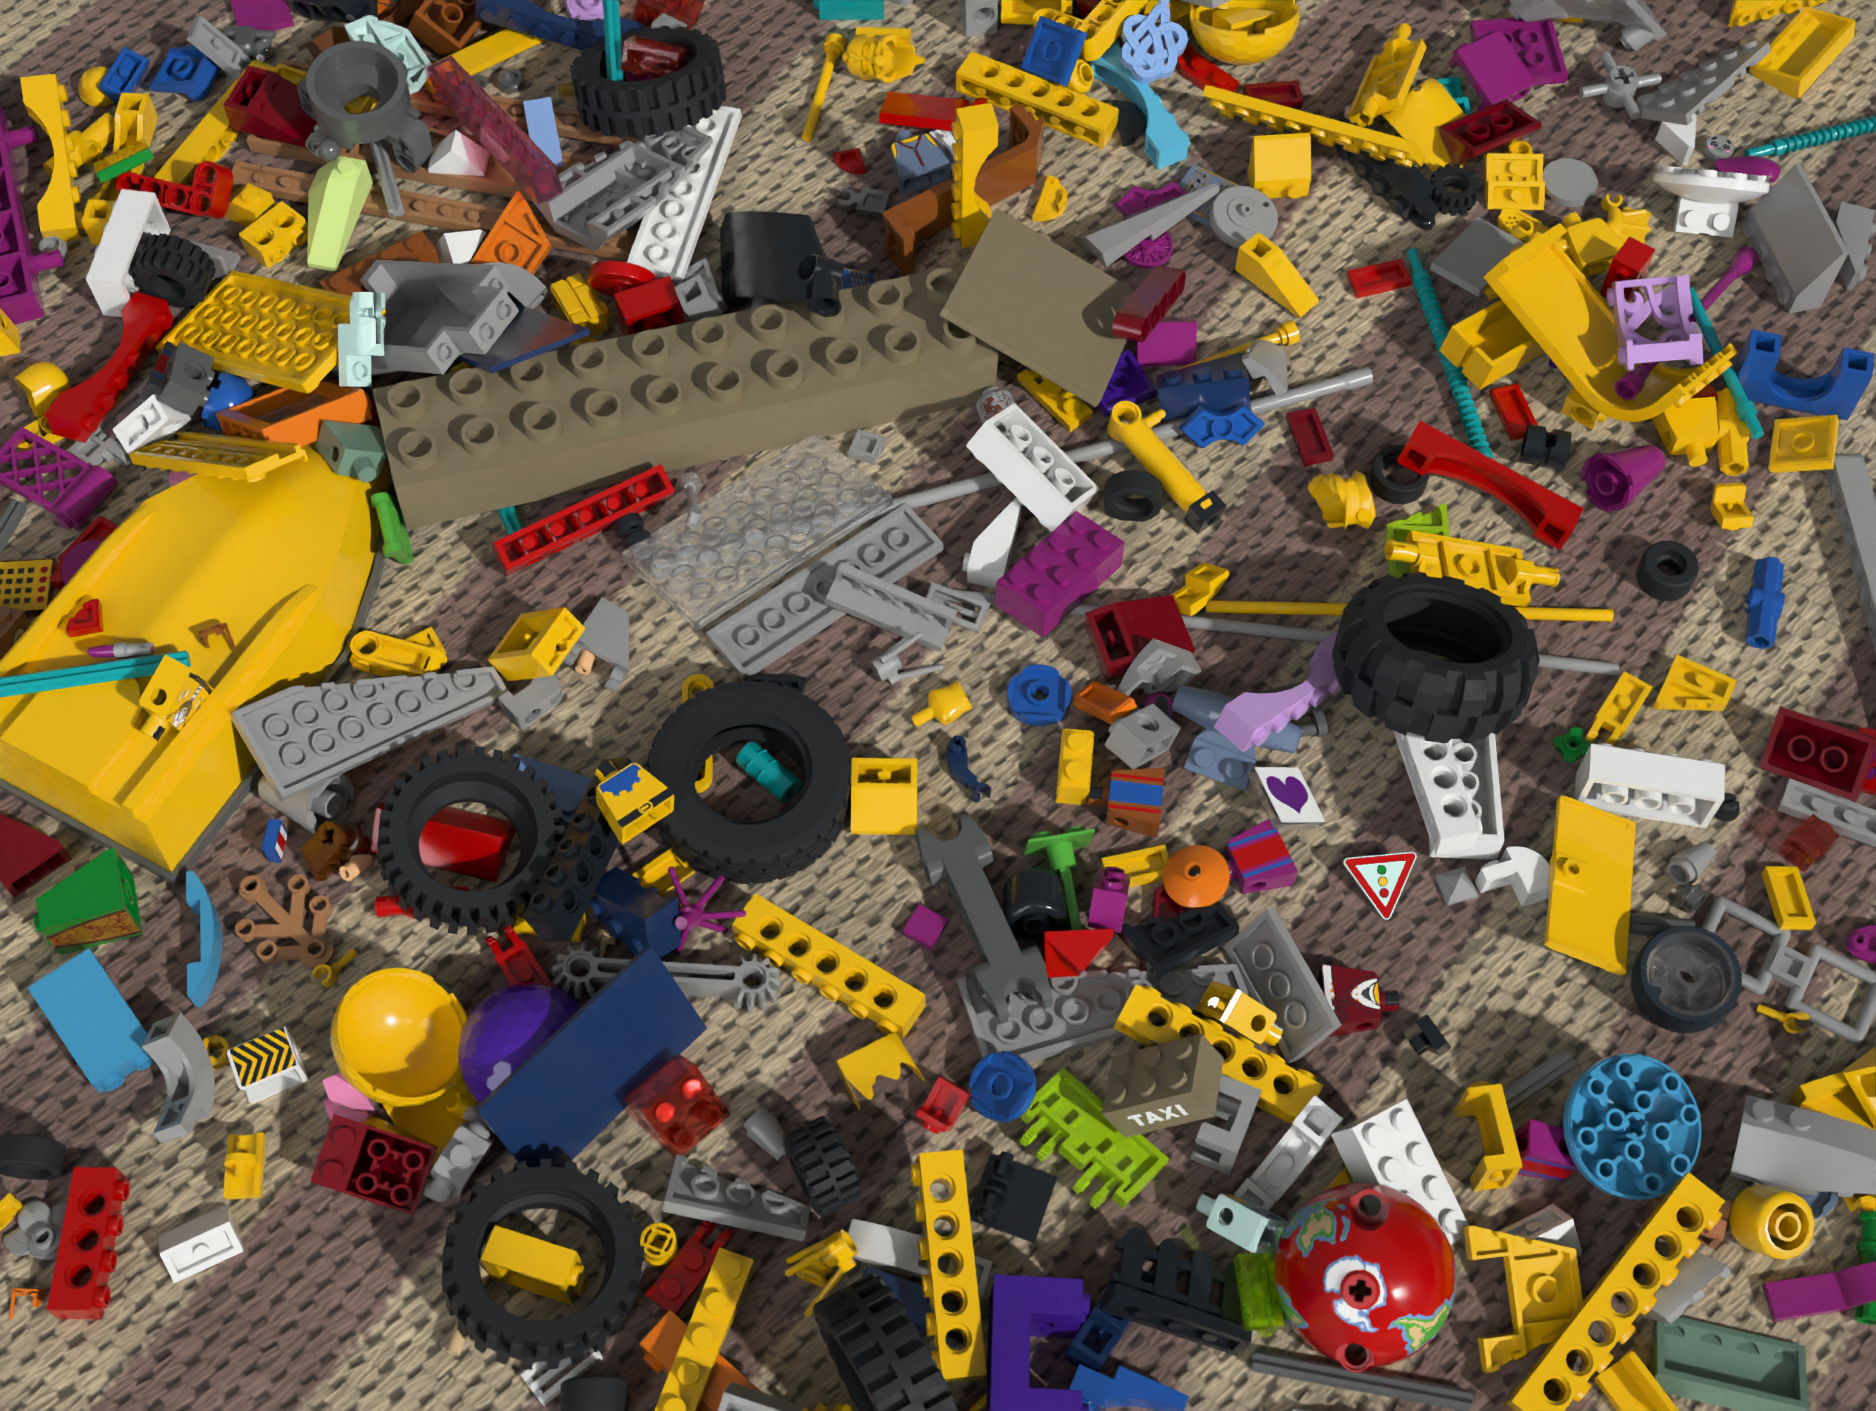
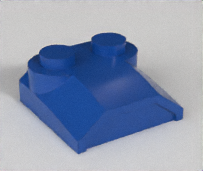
(186, 72)

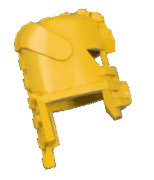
(881, 57)

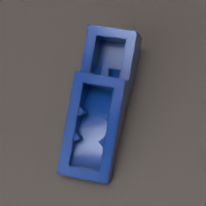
(1125, 1390)

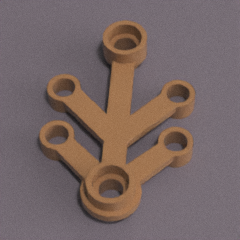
(288, 925)

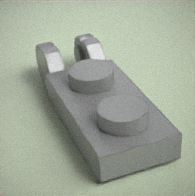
(217, 47)

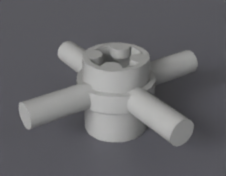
(1619, 86)

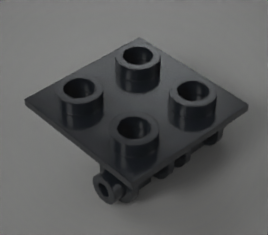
(1012, 1197)

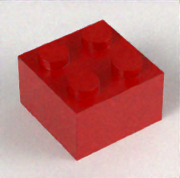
(648, 307)

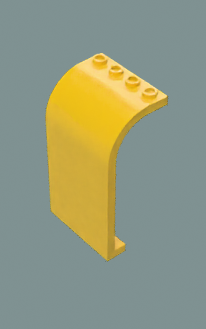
(1580, 332)

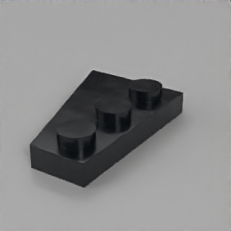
(1178, 940)

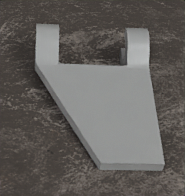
(607, 638)

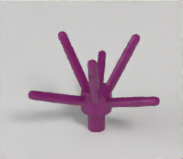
(693, 914)

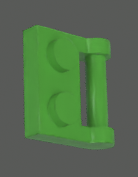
(393, 528)

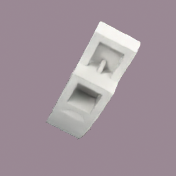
(899, 1253)

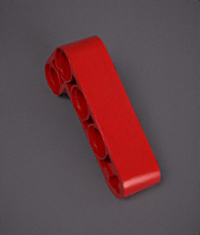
(196, 197)

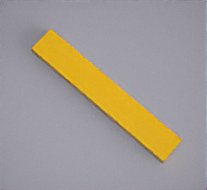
(491, 51)

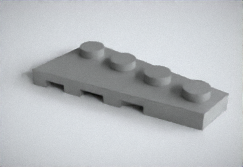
(715, 1199)

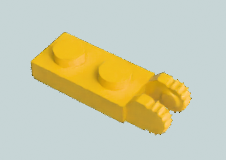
(1620, 708)

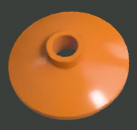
(1199, 890)

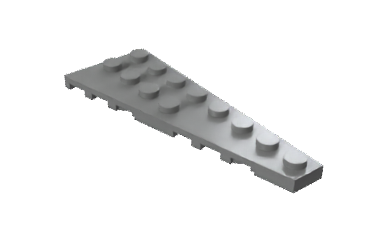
(1082, 1008)

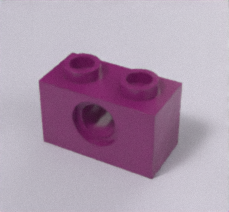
(1109, 899)

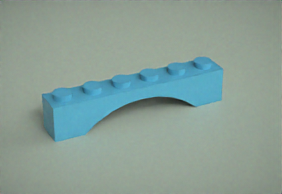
(1164, 139)

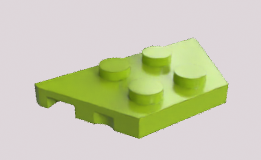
(1433, 522)

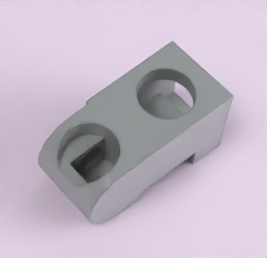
(532, 701)

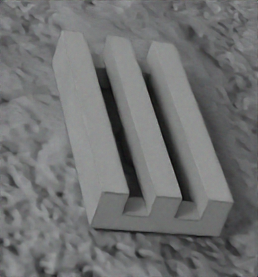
(979, 617)

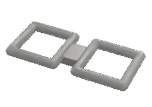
(1796, 970)

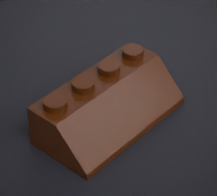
(411, 247)

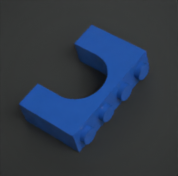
(1828, 394)

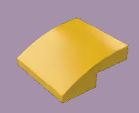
(1514, 181)

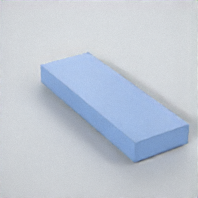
(543, 128)

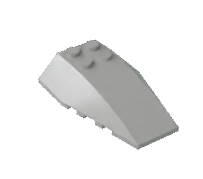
(621, 186)

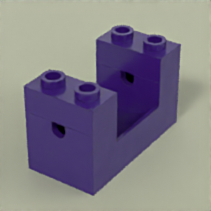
(1026, 1309)

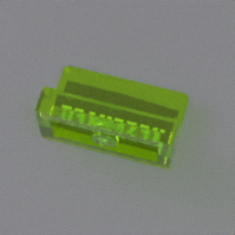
(1258, 1293)

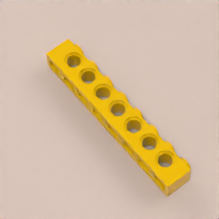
(1685, 1195)

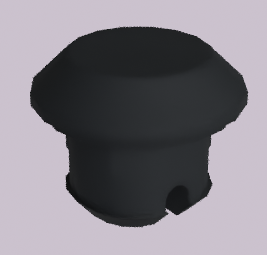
(1729, 808)

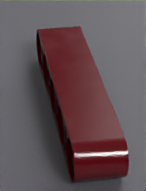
(1149, 303)

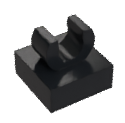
(1429, 1037)

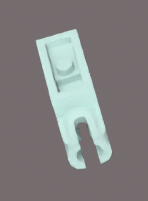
(361, 339)

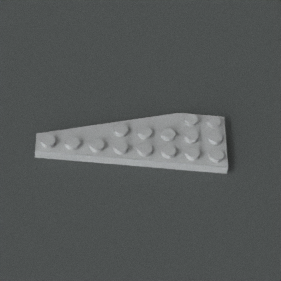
(331, 728)

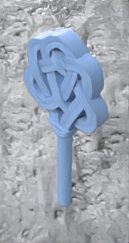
(1151, 67)

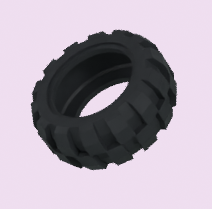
(1427, 695)

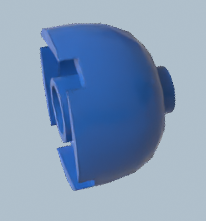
(229, 393)

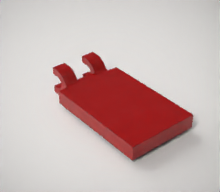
(923, 110)

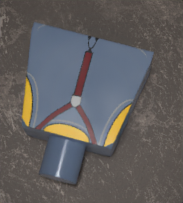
(918, 162)

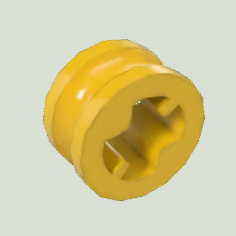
(218, 1042)
(815, 1273)

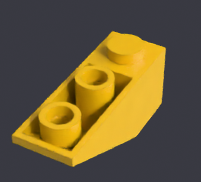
(1275, 275)

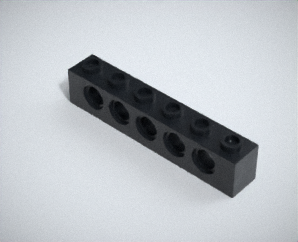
(574, 869)

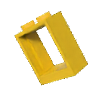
(531, 644)
(534, 1265)

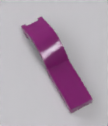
(1821, 1293)

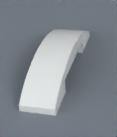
(1291, 1155)

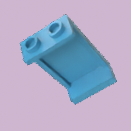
(93, 1021)

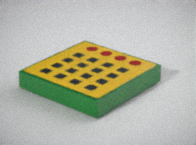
(123, 161)

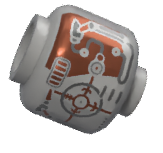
(993, 402)

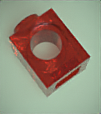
(1809, 843)

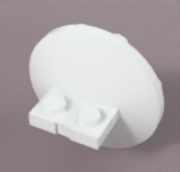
(1709, 197)

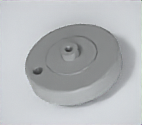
(1241, 213)

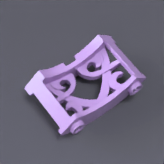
(1677, 344)

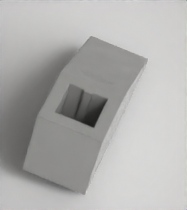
(1856, 229)

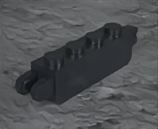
(1400, 186)

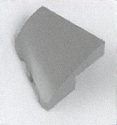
(1267, 361)
(1159, 669)
(1686, 1286)

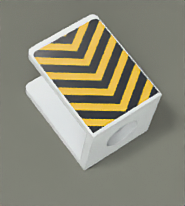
(267, 1065)

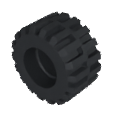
(173, 270)
(822, 1166)

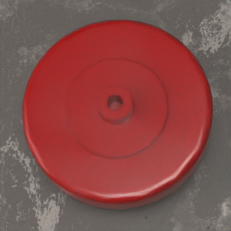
(616, 276)

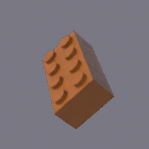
(446, 24)

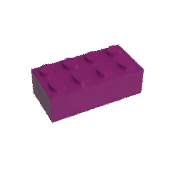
(1059, 573)

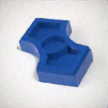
(1210, 426)

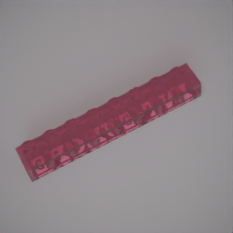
(495, 130)

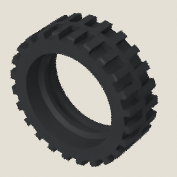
(651, 104)
(537, 1189)
(880, 1350)

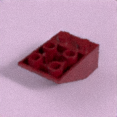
(268, 108)
(1126, 627)
(374, 1161)

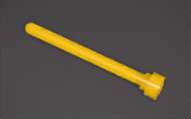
(833, 47)
(1285, 334)

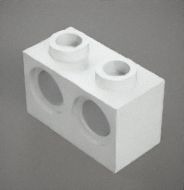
(149, 424)

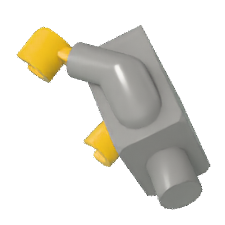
(461, 1155)

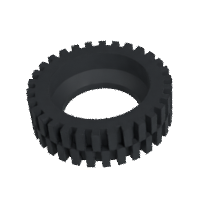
(459, 781)

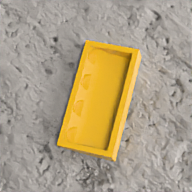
(1804, 50)

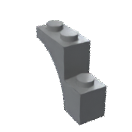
(700, 292)

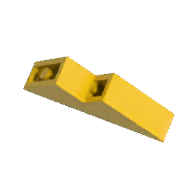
(1751, 10)

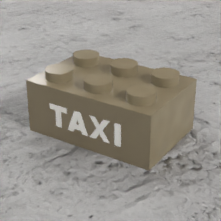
(1163, 1086)

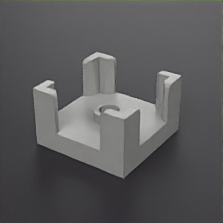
(1219, 1146)

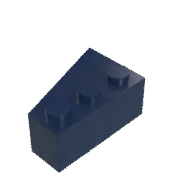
(1212, 384)
(635, 913)

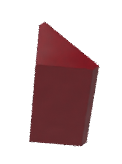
(1486, 131)
(1819, 753)

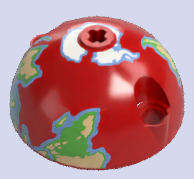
(1398, 1256)

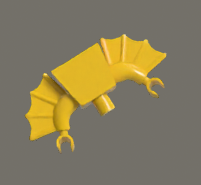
(1593, 242)

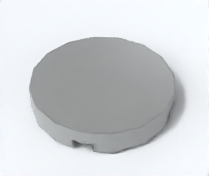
(1569, 182)

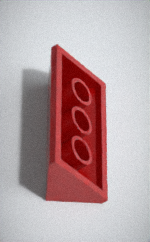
(461, 842)

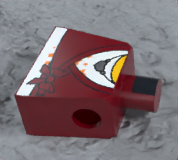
(1355, 998)

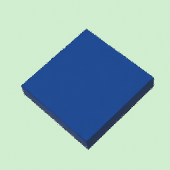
(1053, 51)

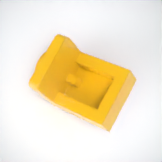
(1729, 506)

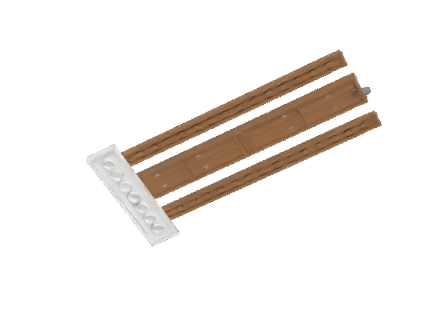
(662, 242)

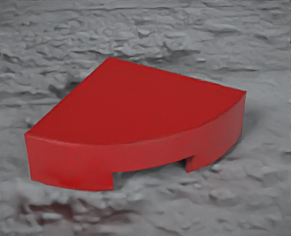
(850, 160)
(86, 620)

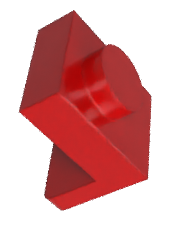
(943, 1106)

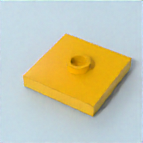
(1804, 444)

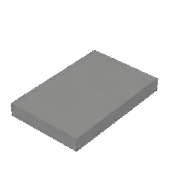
(1474, 255)

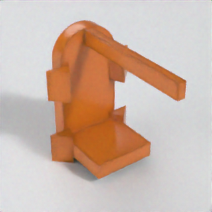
(37, 1294)

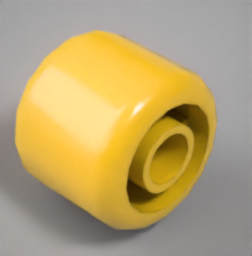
(1771, 1212)

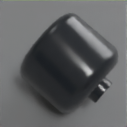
(1035, 903)

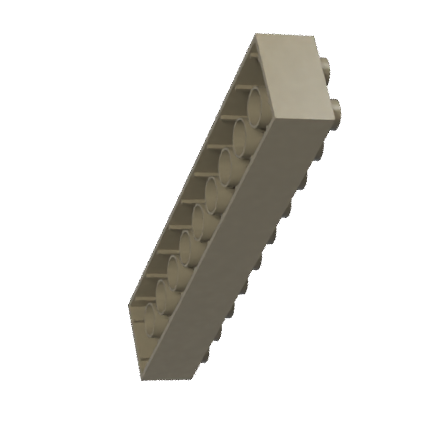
(677, 397)

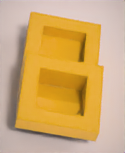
(1200, 587)

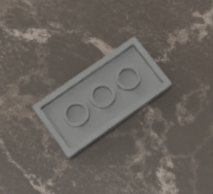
(1282, 983)

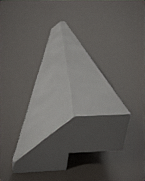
(1120, 236)

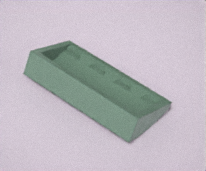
(1728, 1367)

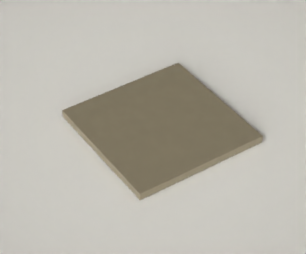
(1040, 307)

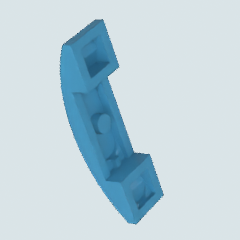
(203, 974)

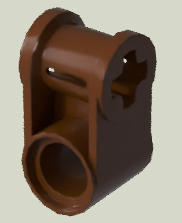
(330, 848)

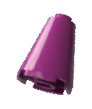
(1620, 475)

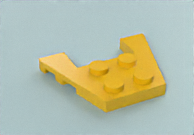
(1540, 1286)

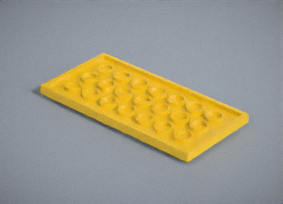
(267, 330)

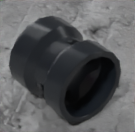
(630, 530)

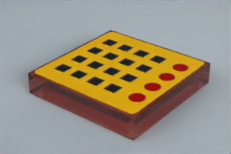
(27, 584)

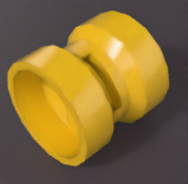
(662, 1251)

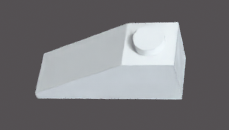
(993, 548)

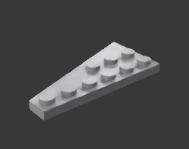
(1687, 95)

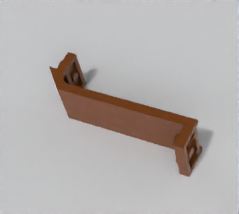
(995, 181)

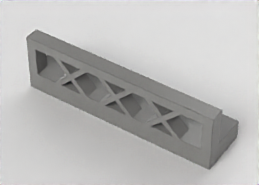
(890, 606)

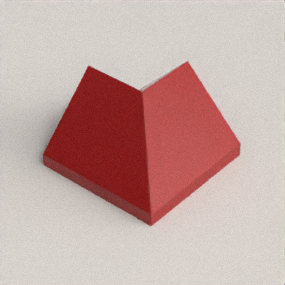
(1073, 950)

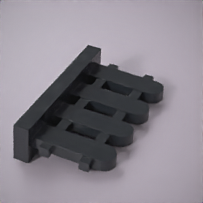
(1164, 1309)

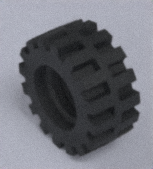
(1458, 178)

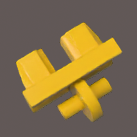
(244, 1166)

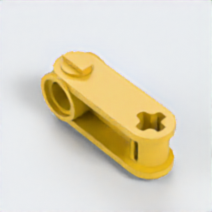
(393, 656)

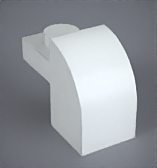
(1522, 869)

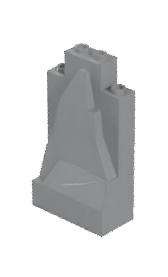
(437, 313)

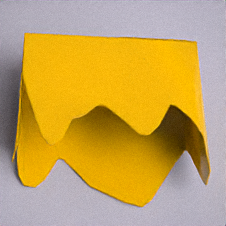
(875, 1059)

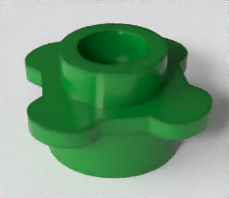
(1569, 753)

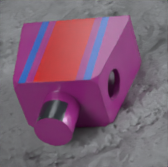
(1259, 859)
(1543, 1151)

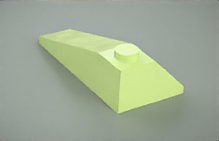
(334, 209)

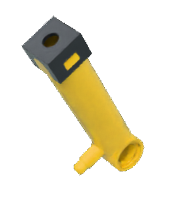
(1200, 507)

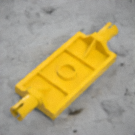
(1387, 77)

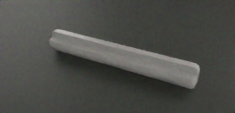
(387, 179)

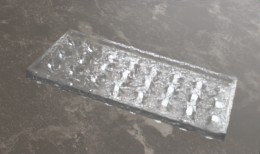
(757, 530)

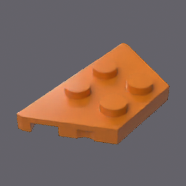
(515, 238)

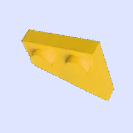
(1694, 688)

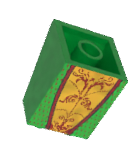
(90, 906)

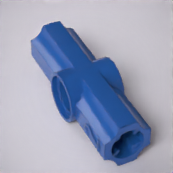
(1764, 603)

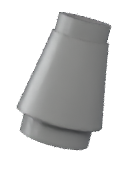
(1690, 863)
(766, 1132)

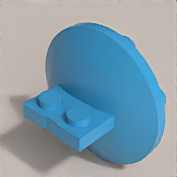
(1632, 1126)

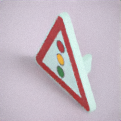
(1381, 878)

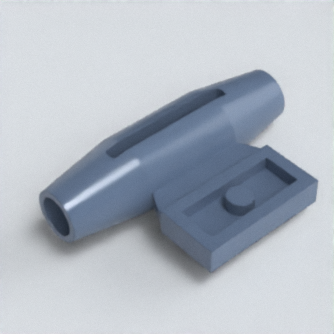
(1212, 752)

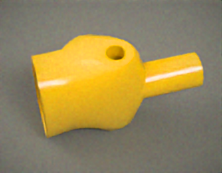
(944, 705)

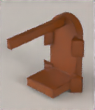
(218, 630)

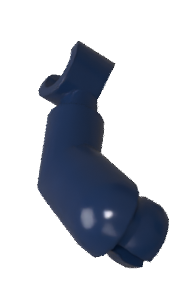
(958, 768)

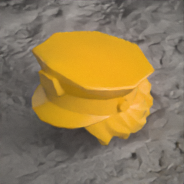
(1343, 500)

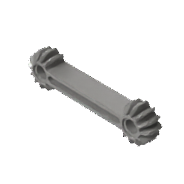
(692, 978)

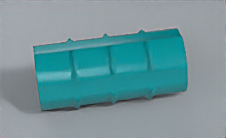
(768, 772)

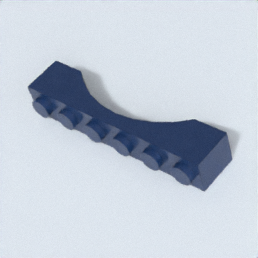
(535, 21)

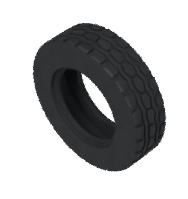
(763, 715)

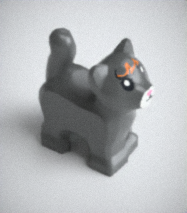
(253, 42)

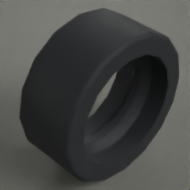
(1133, 483)
(1388, 490)
(31, 1157)

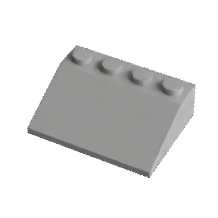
(1796, 241)

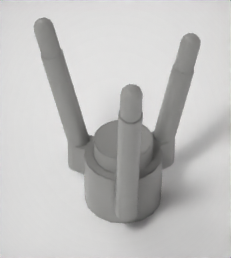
(887, 664)

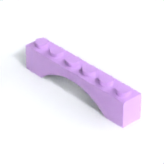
(1255, 716)

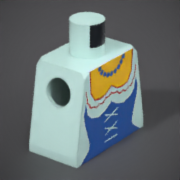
(1242, 1222)

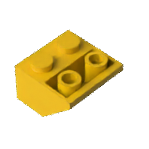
(884, 796)

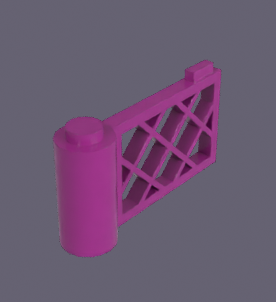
(82, 493)

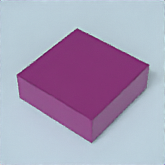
(925, 927)

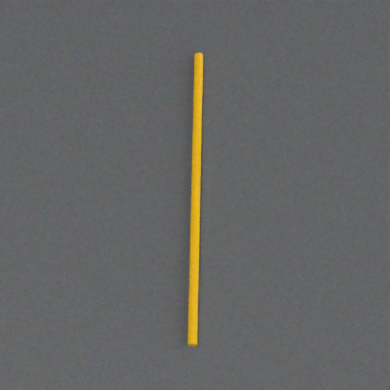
(1336, 609)

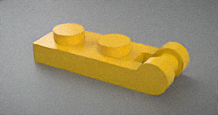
(1059, 402)

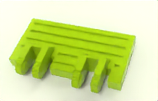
(1084, 1135)

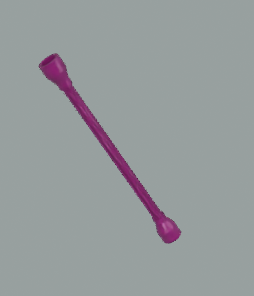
(1741, 263)

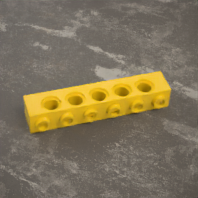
(1063, 108)
(822, 950)
(1239, 1050)
(949, 1170)

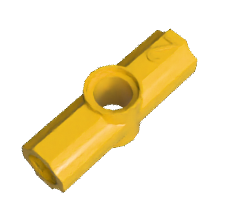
(89, 143)
(1732, 436)

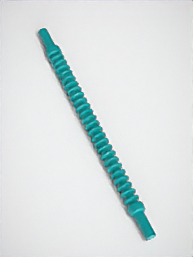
(1821, 136)
(1456, 379)

